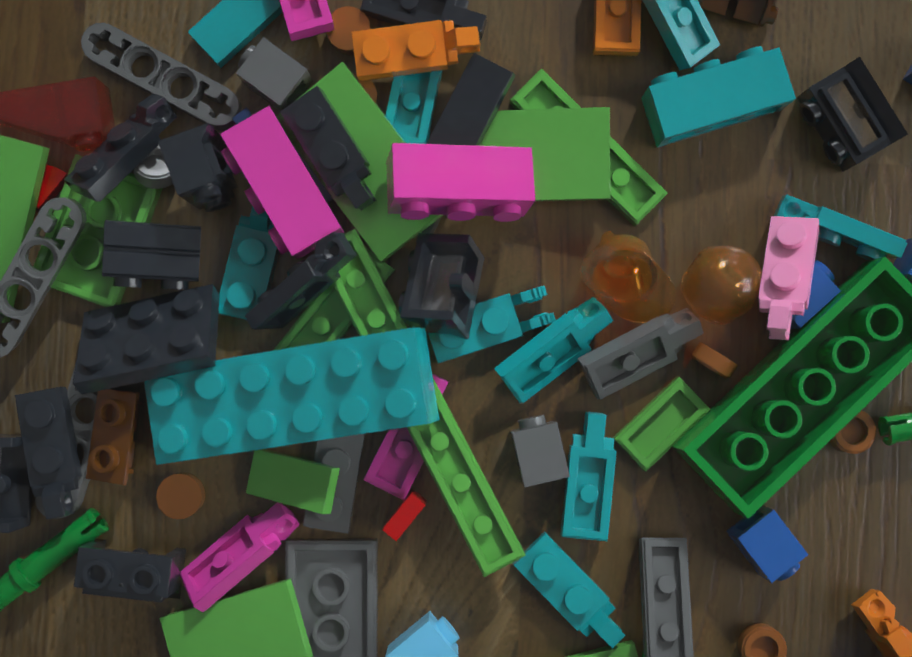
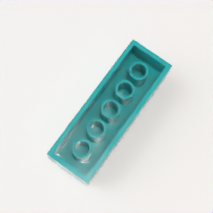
(294, 396)

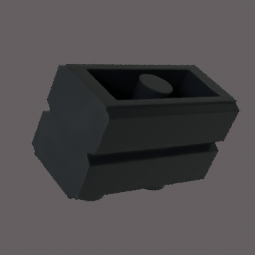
(151, 252)

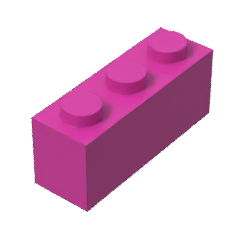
(459, 181)
(279, 183)

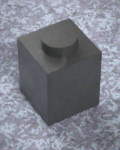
(273, 74)
(539, 451)

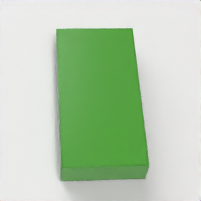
(661, 423)
(293, 481)

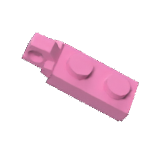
(787, 271)

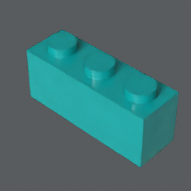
(717, 95)

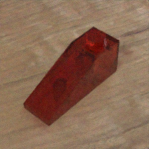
(63, 112)

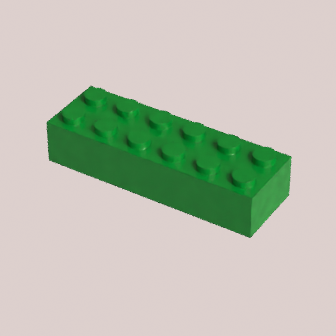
(804, 390)

